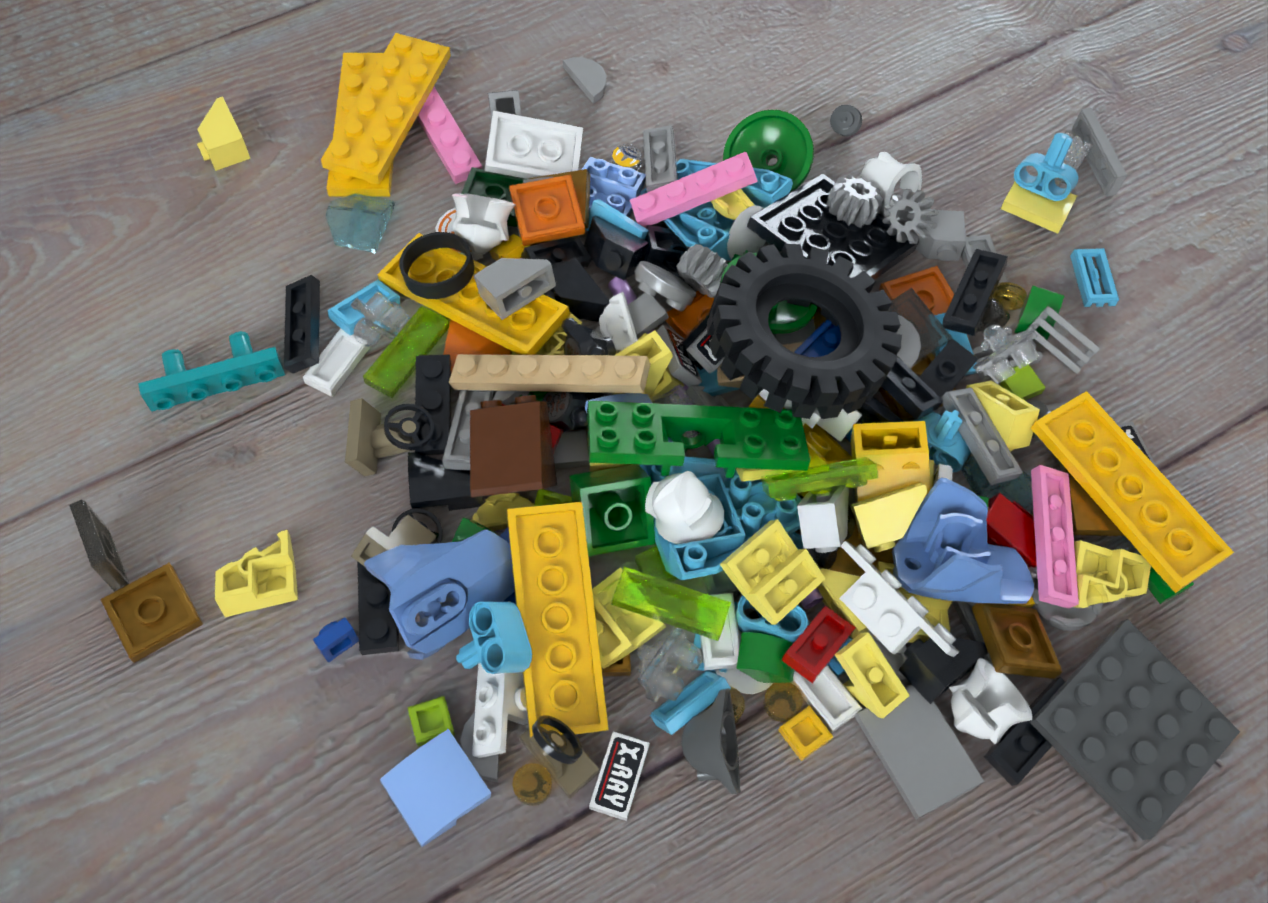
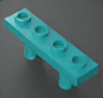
(199, 383)

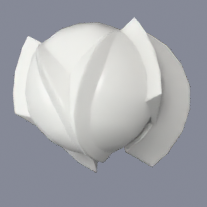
(886, 172)
(481, 221)
(684, 508)
(987, 703)

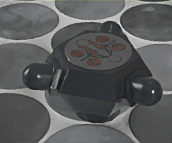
(585, 341)
(567, 409)

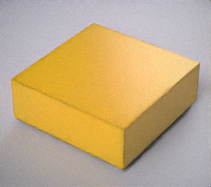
(508, 249)
(805, 733)

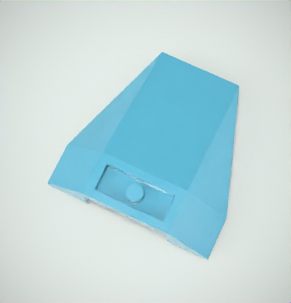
(706, 225)
(745, 513)

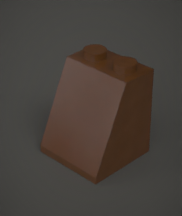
(511, 447)

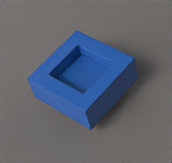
(335, 639)

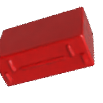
(1011, 527)

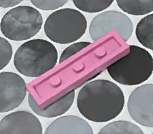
(447, 138)
(693, 190)
(1054, 537)

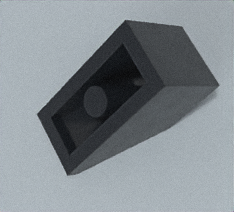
(614, 248)
(578, 291)
(935, 671)

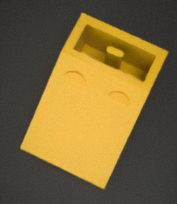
(898, 451)

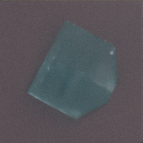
(359, 221)

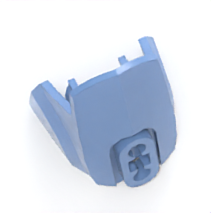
(949, 553)
(446, 573)

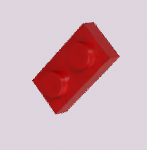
(818, 644)

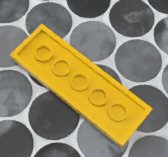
(354, 74)
(386, 108)
(520, 332)
(1132, 491)
(558, 616)

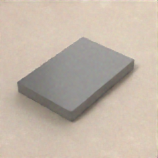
(920, 753)

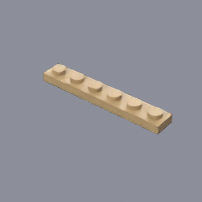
(551, 373)

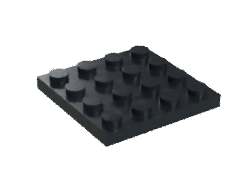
(805, 220)

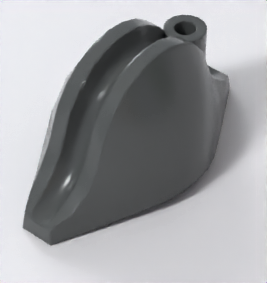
(711, 743)

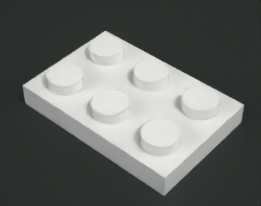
(531, 146)

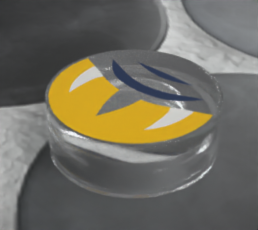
(627, 156)

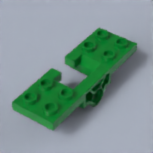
(746, 434)

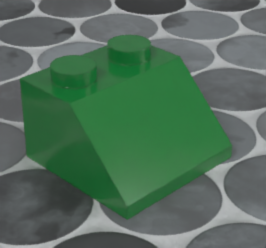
(614, 508)

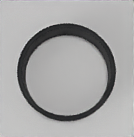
(434, 241)

